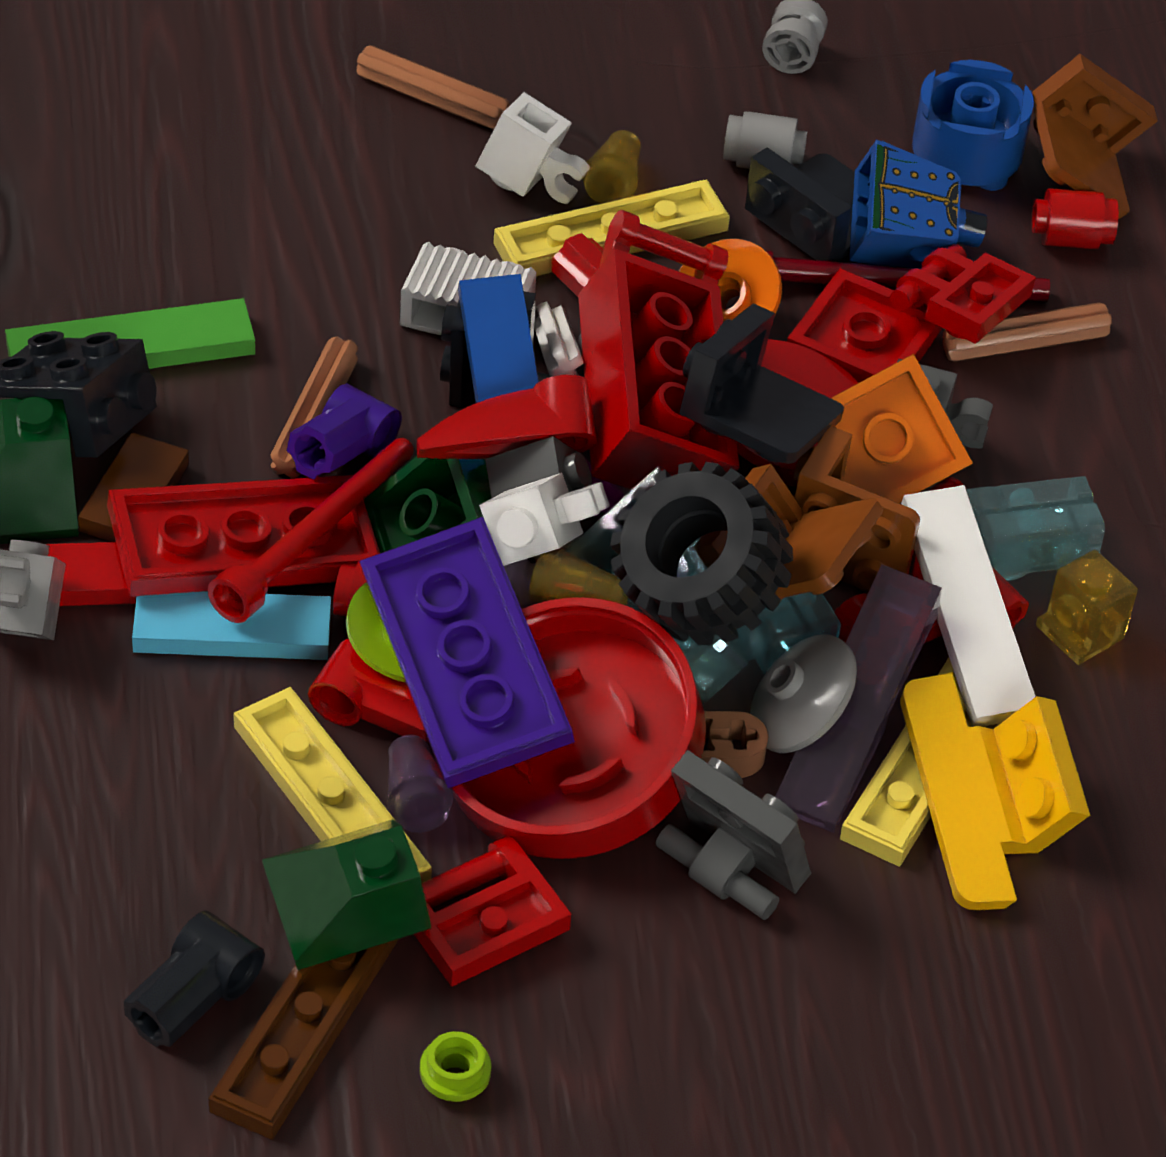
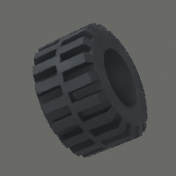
(669, 521)

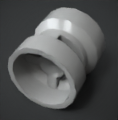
(795, 35)

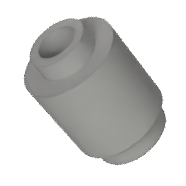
(756, 131)

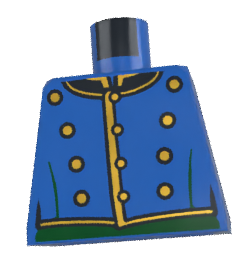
(907, 209)

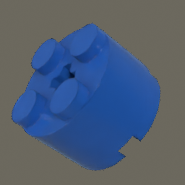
(974, 122)

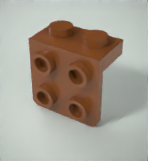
(1083, 124)
(822, 486)
(820, 538)

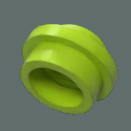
(459, 1051)

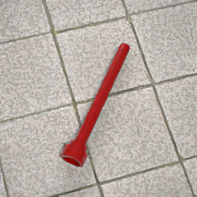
(242, 588)

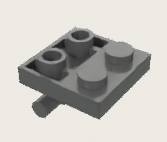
(742, 835)

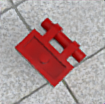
(963, 294)

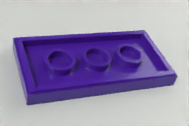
(466, 652)

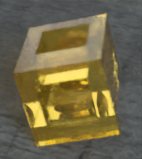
(1088, 607)

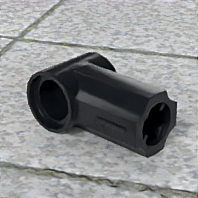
(204, 965)

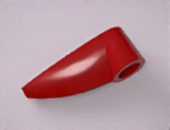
(553, 407)

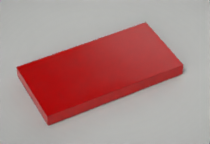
(191, 533)

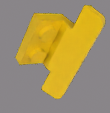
(990, 787)

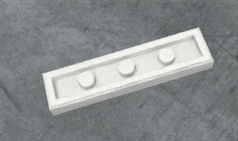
(970, 606)

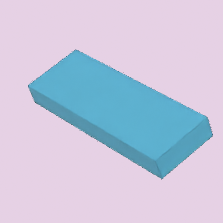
(191, 626)

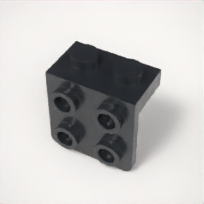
(804, 203)
(97, 376)
(748, 402)

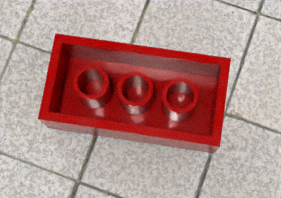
(635, 341)

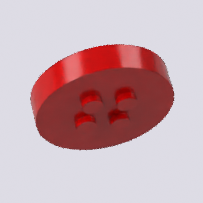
(630, 722)

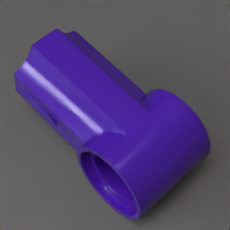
(346, 428)

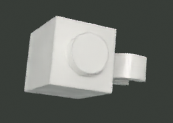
(527, 148)
(539, 516)

